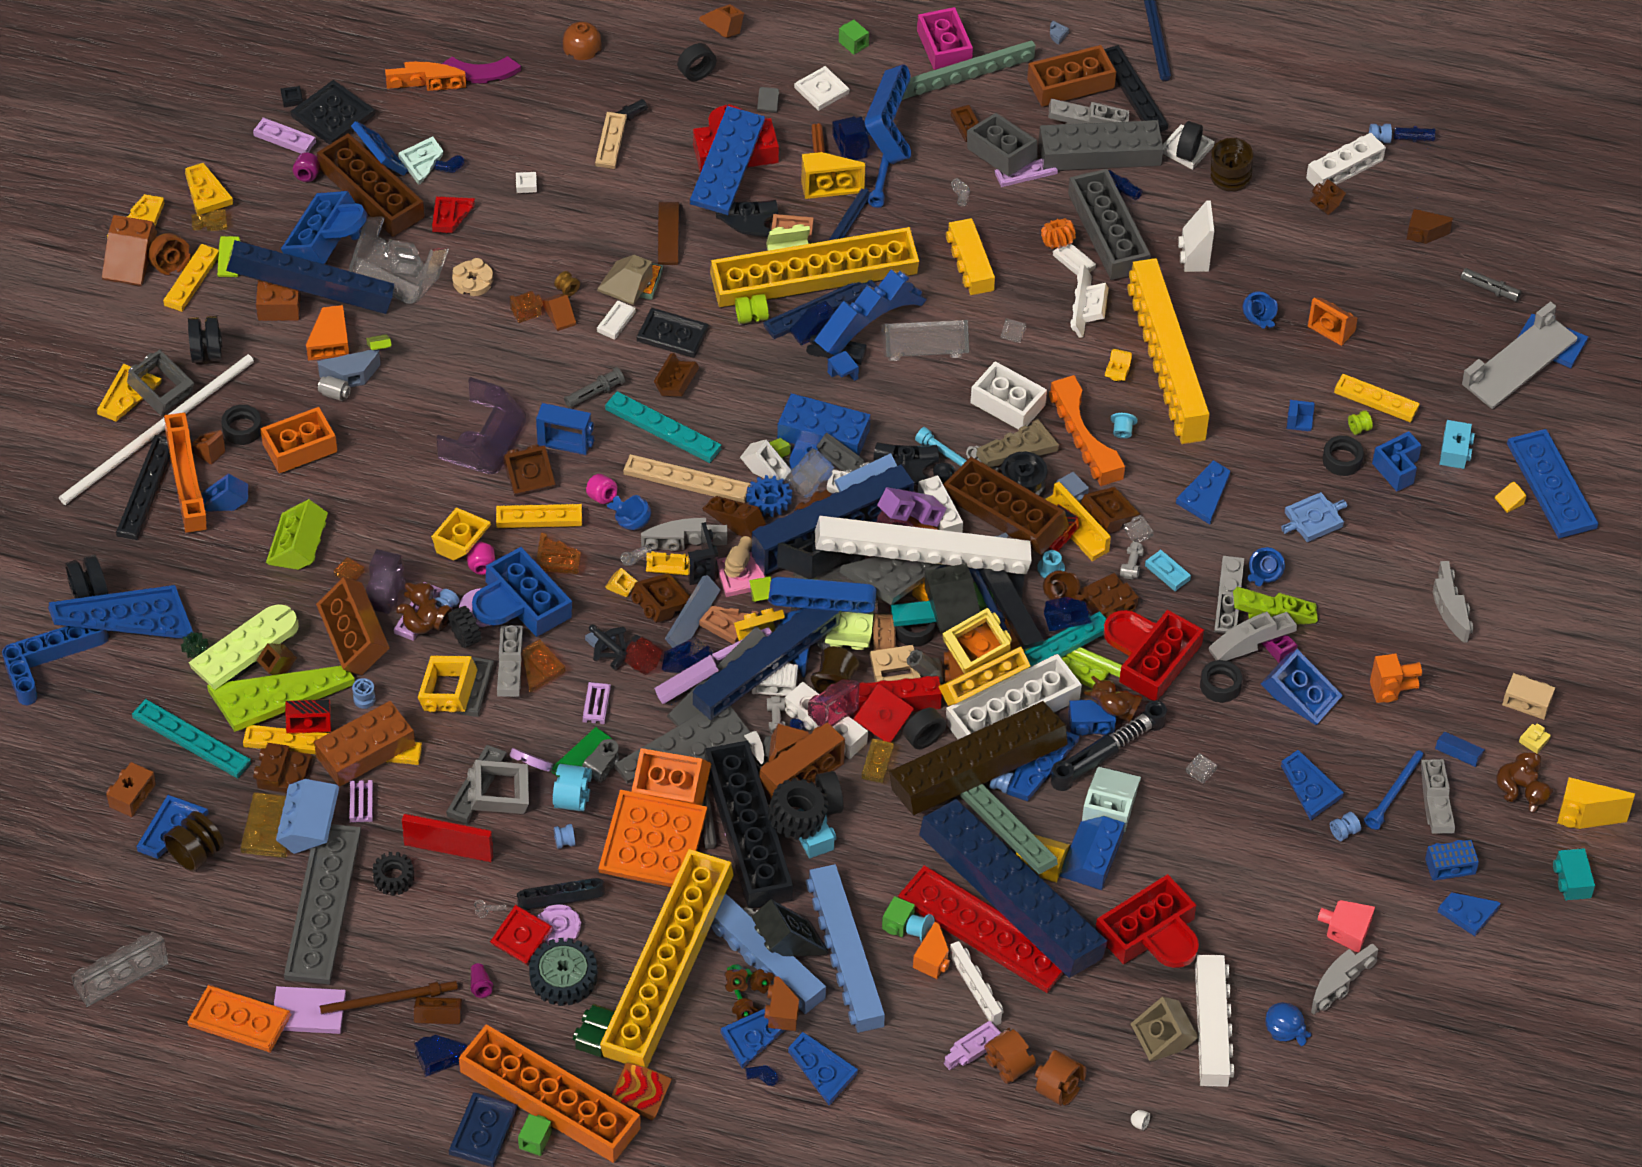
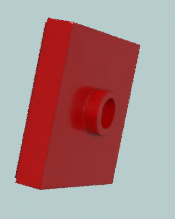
(883, 713)
(521, 935)

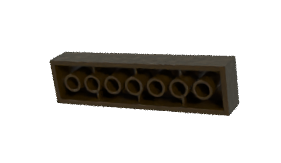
(978, 757)

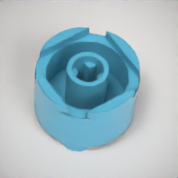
(571, 788)

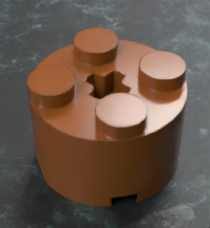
(1009, 1055)
(1060, 1078)

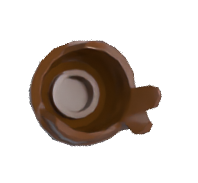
(1062, 584)

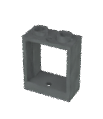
(183, 383)

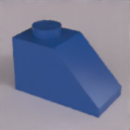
(225, 494)

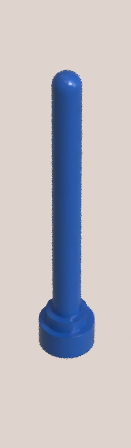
(877, 197)
(1375, 818)

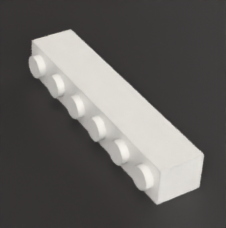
(1213, 1021)

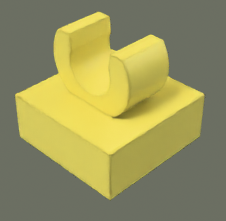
(1535, 738)

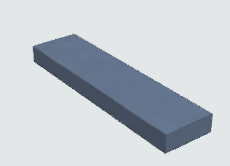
(693, 611)

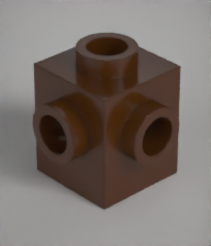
(1327, 196)

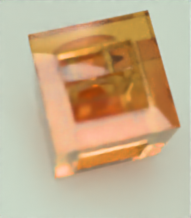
(526, 306)

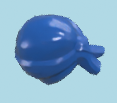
(1260, 309)
(632, 513)
(1266, 566)
(1286, 1023)

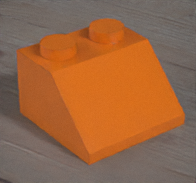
(1331, 321)

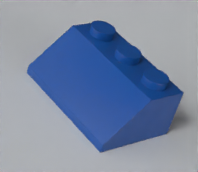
(1093, 851)

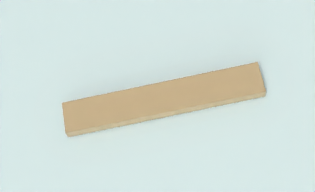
(686, 478)

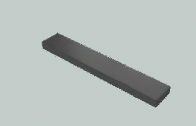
(685, 709)

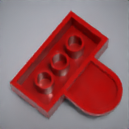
(765, 150)
(1154, 649)
(1152, 922)

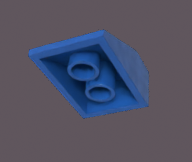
(1301, 687)

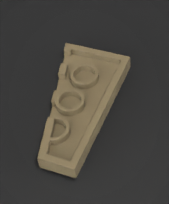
(1028, 438)

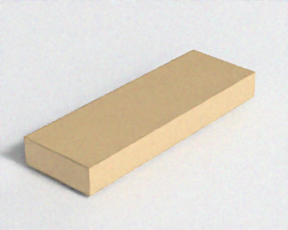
(611, 140)

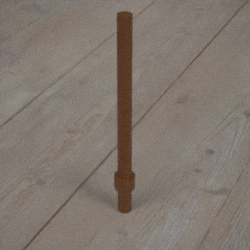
(432, 989)

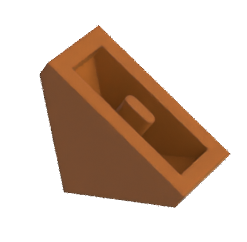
(559, 311)
(209, 446)
(783, 739)

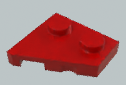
(450, 213)

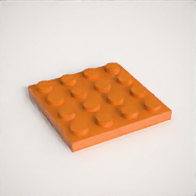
(651, 837)

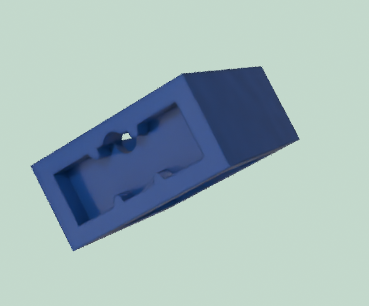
(563, 439)

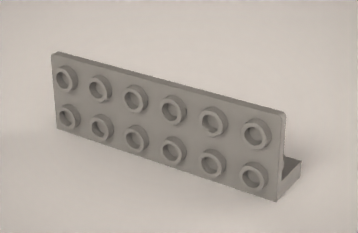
(1520, 359)

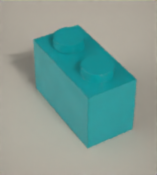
(1574, 874)

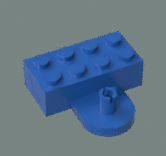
(323, 224)
(807, 421)
(523, 591)

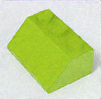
(297, 536)

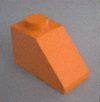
(932, 953)

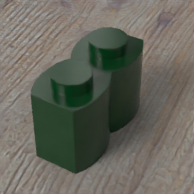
(593, 1029)

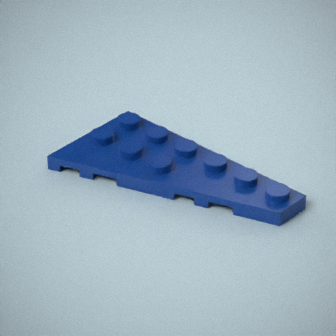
(142, 611)

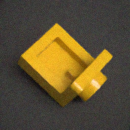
(1118, 365)

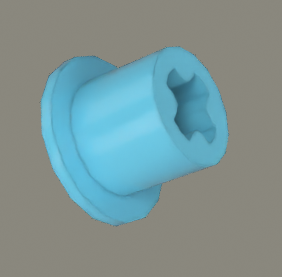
(1123, 424)
(1050, 562)
(919, 926)

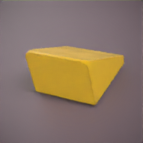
(1511, 497)
(621, 583)

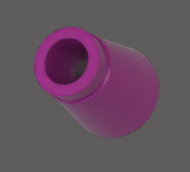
(480, 981)

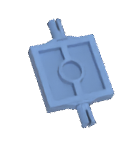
(1314, 517)

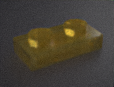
(877, 760)

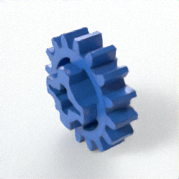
(769, 495)

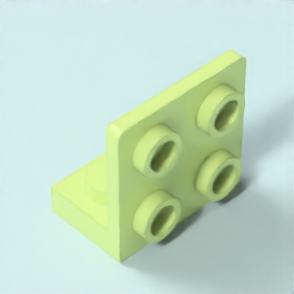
(784, 238)
(853, 630)

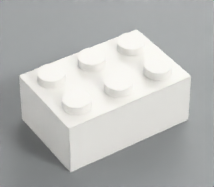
(1008, 396)

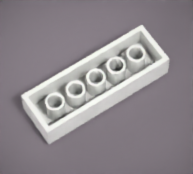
(1045, 681)

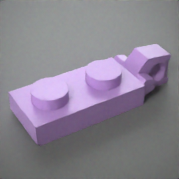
(971, 1046)

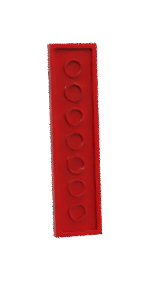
(979, 927)

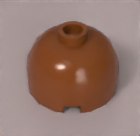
(581, 41)
(169, 253)

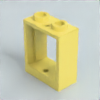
(950, 639)

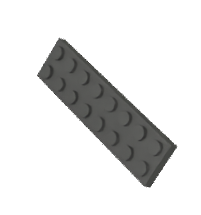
(322, 907)

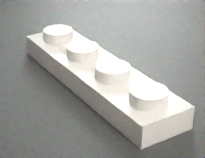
(973, 979)

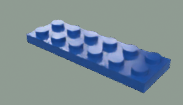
(727, 160)
(1552, 483)

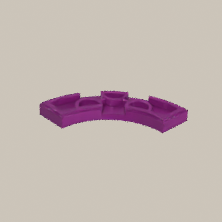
(486, 72)

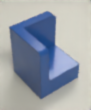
(843, 365)
(1300, 415)

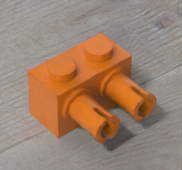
(1391, 677)

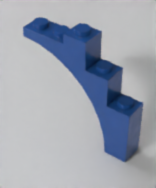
(872, 302)

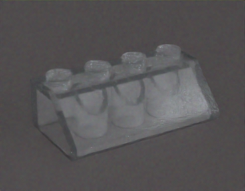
(120, 968)

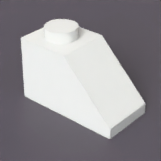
(764, 460)

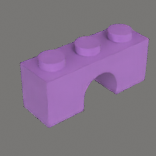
(901, 503)

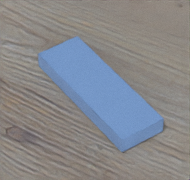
(863, 473)

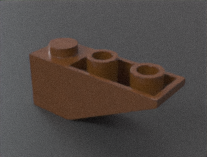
(738, 516)

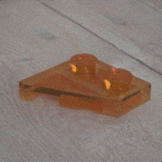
(557, 557)
(540, 665)

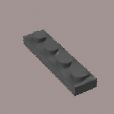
(460, 807)

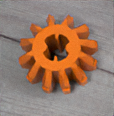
(1058, 233)

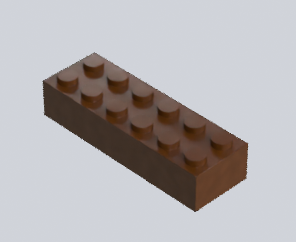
(370, 184)
(1006, 505)

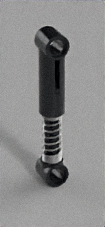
(1068, 771)

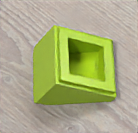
(781, 447)
(760, 588)

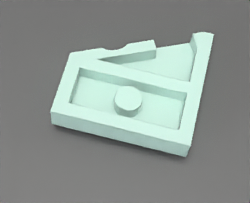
(421, 158)

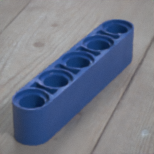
(822, 595)

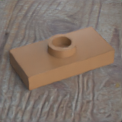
(883, 632)

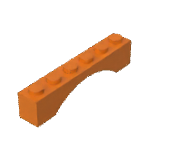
(1104, 462)
(184, 472)

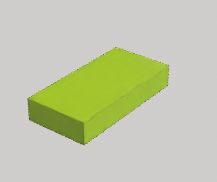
(378, 342)

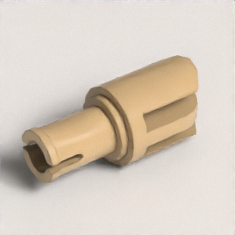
(738, 558)

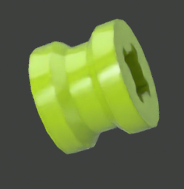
(1360, 422)

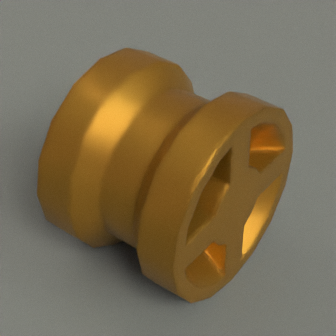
(566, 283)

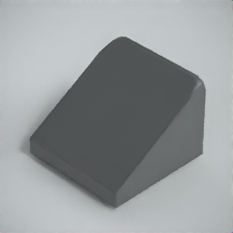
(768, 99)

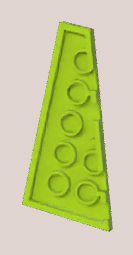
(262, 698)

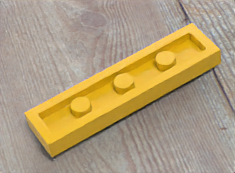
(191, 277)
(1376, 398)
(539, 515)

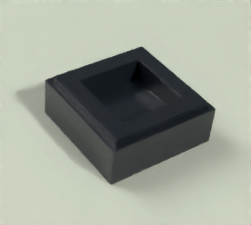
(291, 96)

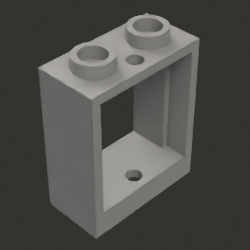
(499, 804)

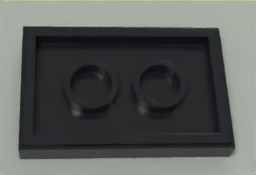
(672, 332)

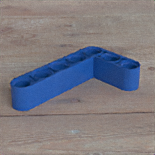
(883, 111)
(42, 649)

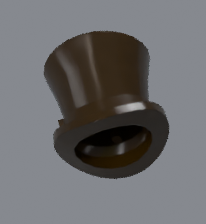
(835, 665)

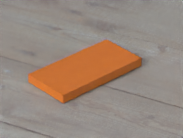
(239, 1018)

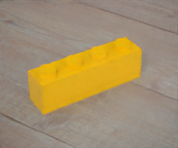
(970, 256)
(984, 676)

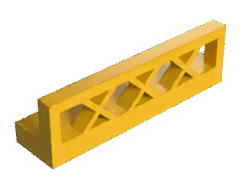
(1090, 536)

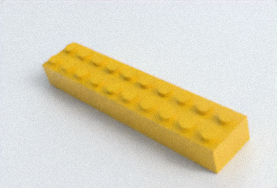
(814, 266)
(1168, 351)
(667, 959)

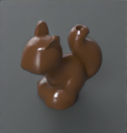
(428, 615)
(1116, 703)
(1525, 774)

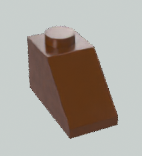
(1428, 226)

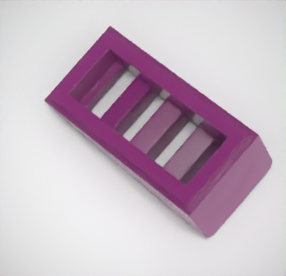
(1275, 650)

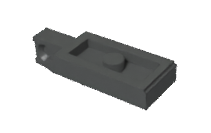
(838, 453)

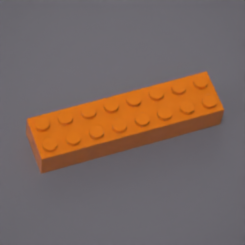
(550, 1092)

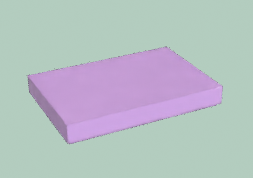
(305, 1009)

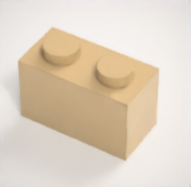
(1528, 696)

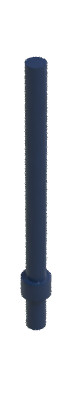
(987, 597)

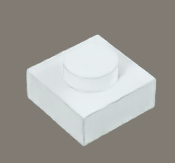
(526, 182)

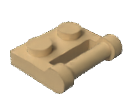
(892, 660)

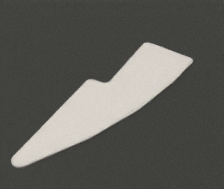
(757, 746)

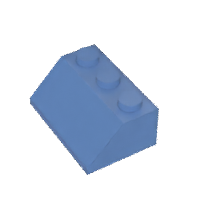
(307, 814)

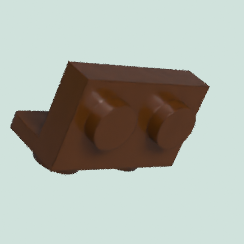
(675, 376)

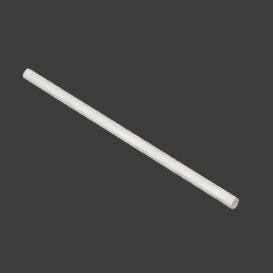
(156, 429)

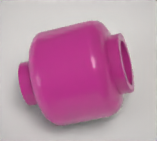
(601, 488)
(480, 556)

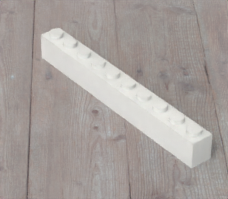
(922, 544)

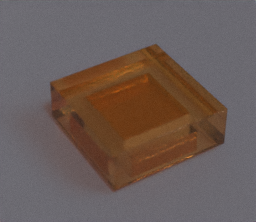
(348, 569)

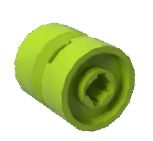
(752, 308)

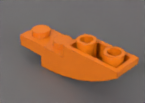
(428, 74)

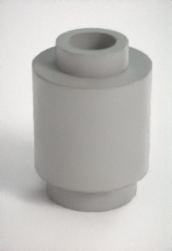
(334, 388)

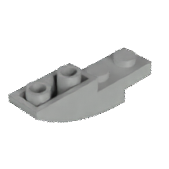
(1079, 114)
(679, 532)
(1230, 578)
(1450, 604)
(1246, 636)
(510, 661)
(1436, 796)
(1338, 976)

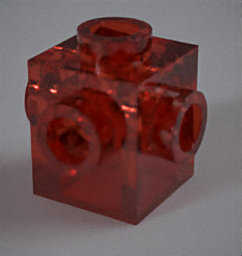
(643, 655)

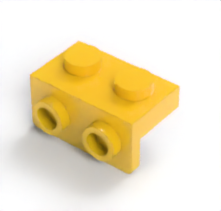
(763, 621)

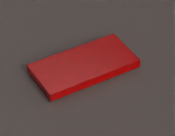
(447, 837)

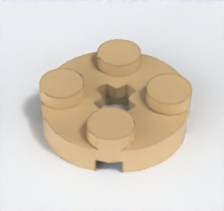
(471, 268)

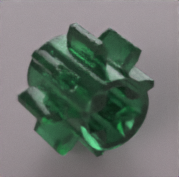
(194, 644)

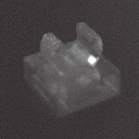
(1138, 529)
(1201, 768)

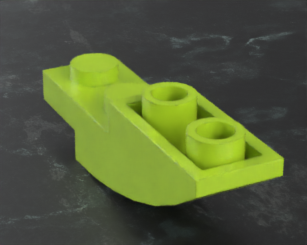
(1256, 603)

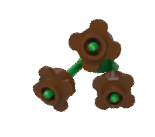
(737, 980)

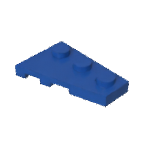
(1205, 492)
(1311, 786)
(169, 815)
(822, 1067)

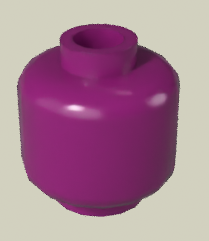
(306, 167)

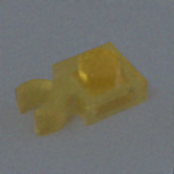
(212, 220)

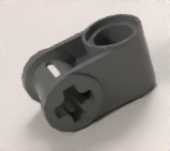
(602, 759)

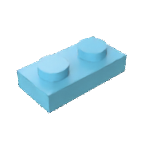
(1167, 570)

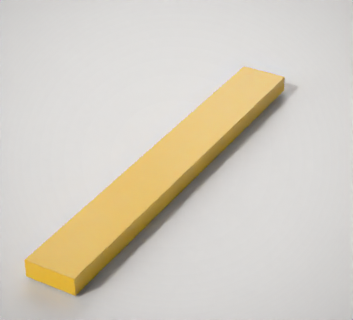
(304, 742)

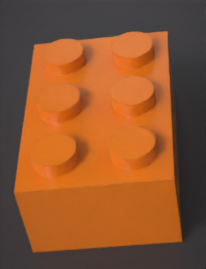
(299, 440)
(671, 776)

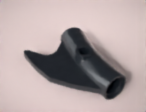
(750, 217)
(912, 458)

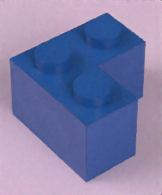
(1396, 460)

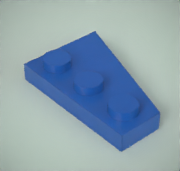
(749, 1036)

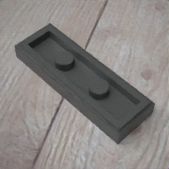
(479, 687)

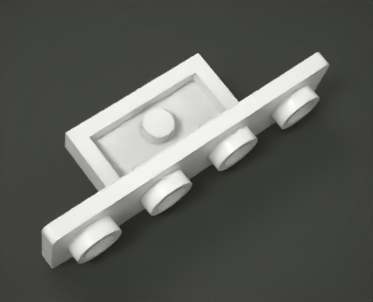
(1089, 301)

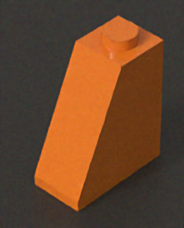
(328, 335)

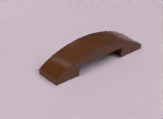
(668, 233)

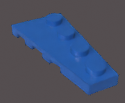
(1033, 774)

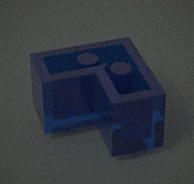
(851, 137)

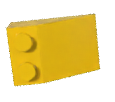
(831, 175)
(1593, 805)

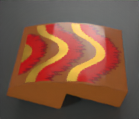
(641, 1089)

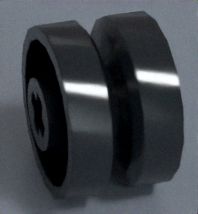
(205, 339)
(1026, 470)
(84, 581)

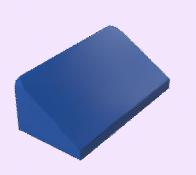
(1459, 749)

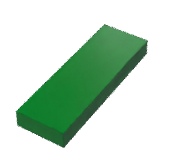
(582, 750)

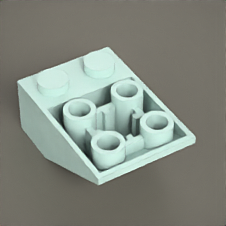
(1111, 795)

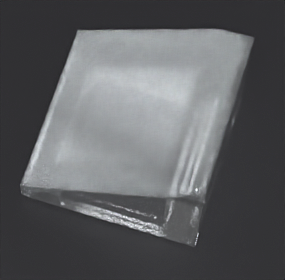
(1013, 330)

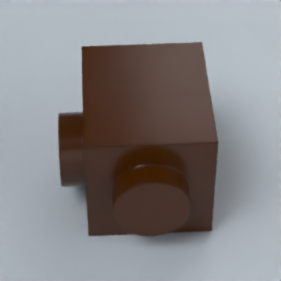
(276, 659)

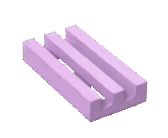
(594, 717)
(361, 786)

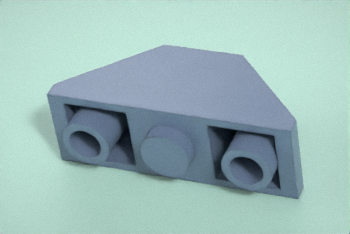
(354, 368)

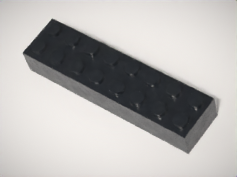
(746, 824)

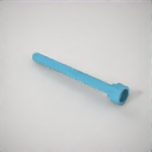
(925, 437)

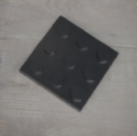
(332, 112)

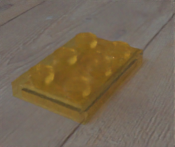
(263, 826)

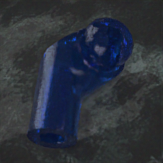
(451, 165)
(764, 1073)

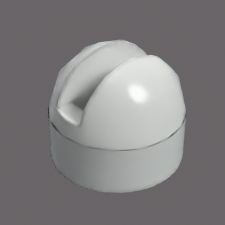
(1140, 1119)

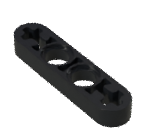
(561, 893)

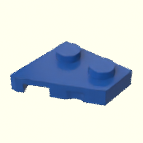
(1468, 911)

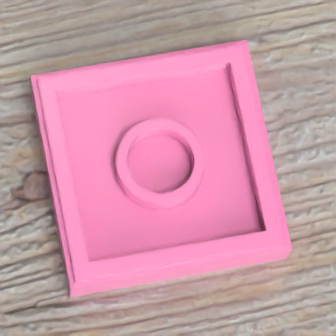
(739, 584)

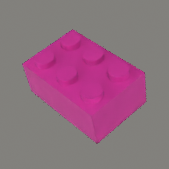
(944, 37)

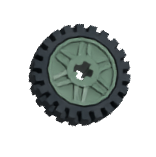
(563, 971)

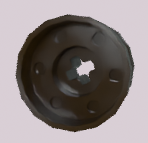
(1231, 164)
(193, 841)

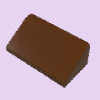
(437, 1010)

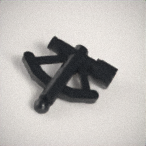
(605, 638)

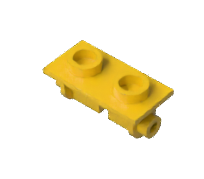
(666, 564)

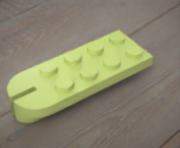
(245, 645)

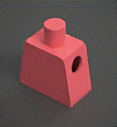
(1348, 923)

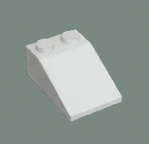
(1197, 240)

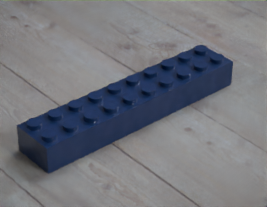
(1013, 888)

